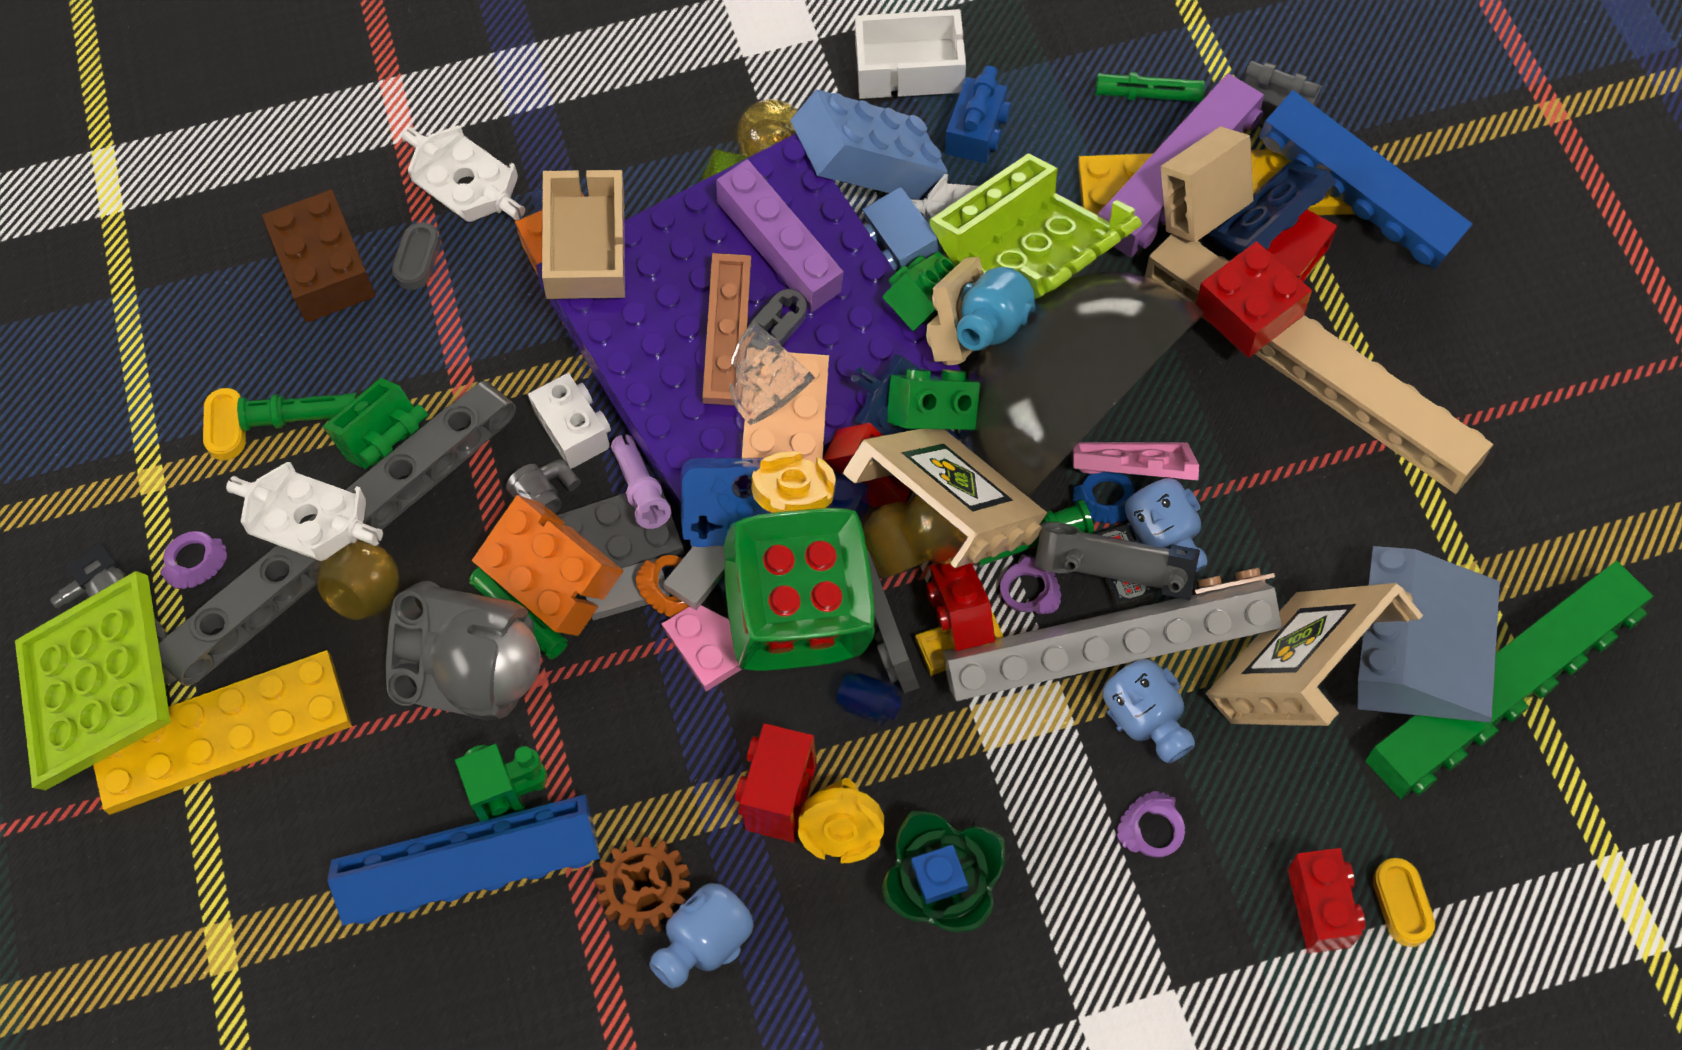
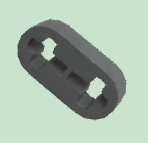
(771, 314)

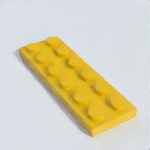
(227, 732)

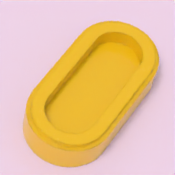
(221, 425)
(1403, 902)

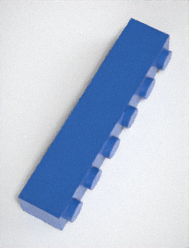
(1365, 180)
(463, 860)

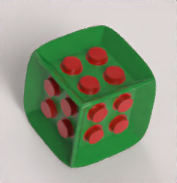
(798, 589)

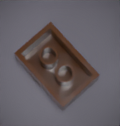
(318, 256)

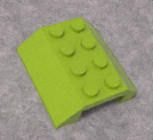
(1028, 227)

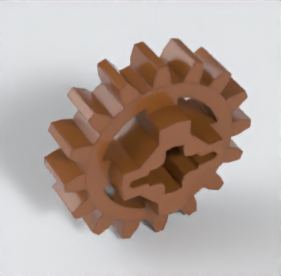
(627, 876)

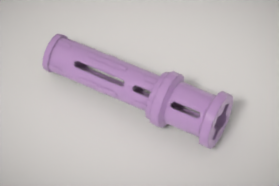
(642, 490)

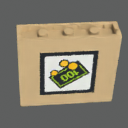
(955, 485)
(1282, 667)

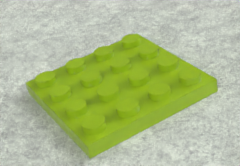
(91, 681)

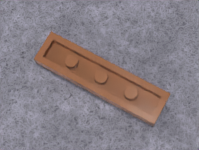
(725, 324)

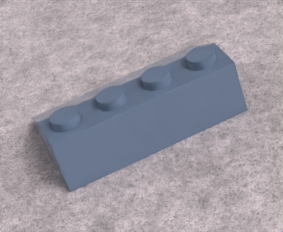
(1446, 657)

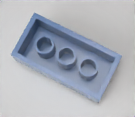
(868, 145)

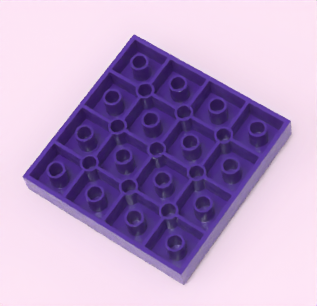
(654, 340)

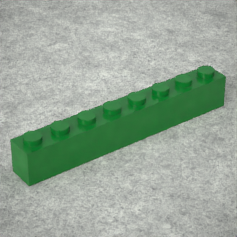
(1521, 670)

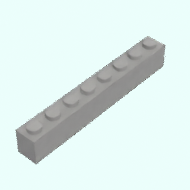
(1112, 639)

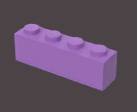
(779, 235)

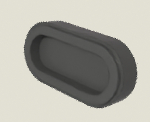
(416, 256)

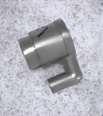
(534, 483)

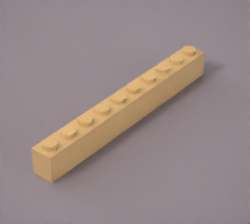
(1345, 379)

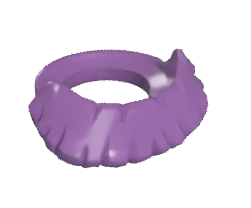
(184, 577)
(1046, 602)
(1155, 803)

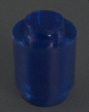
(869, 698)

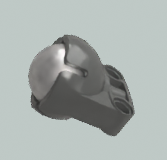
(461, 651)

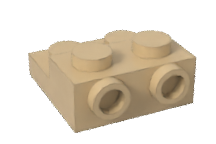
(947, 301)

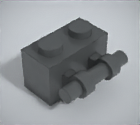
(1277, 86)

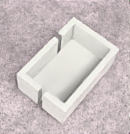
(910, 53)

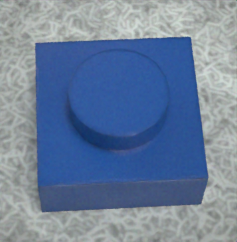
(939, 874)

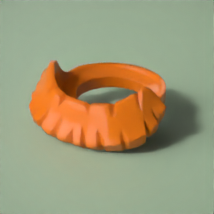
(648, 581)

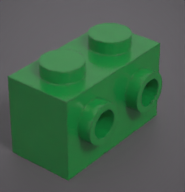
(913, 288)
(933, 401)

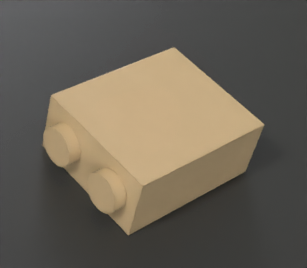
(1207, 183)

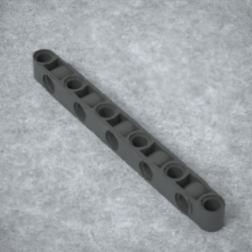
(257, 600)

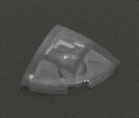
(764, 375)

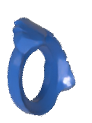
(1100, 512)

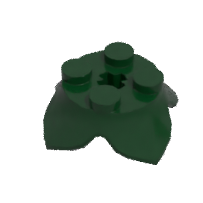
(980, 857)

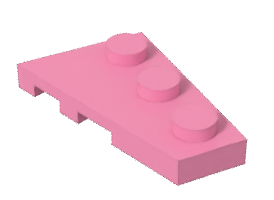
(1138, 458)

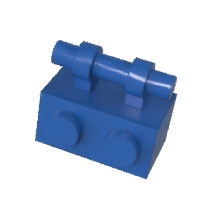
(977, 118)

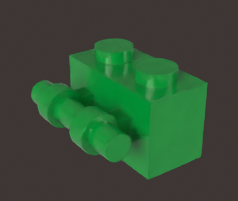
(374, 423)
(496, 785)

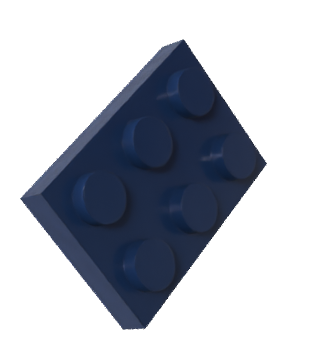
(1274, 207)

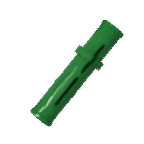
(1107, 85)
(549, 641)

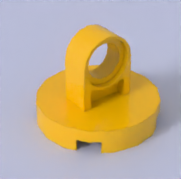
(793, 483)
(841, 823)

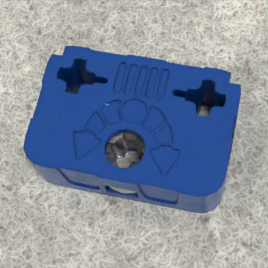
(710, 492)

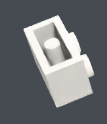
(570, 420)

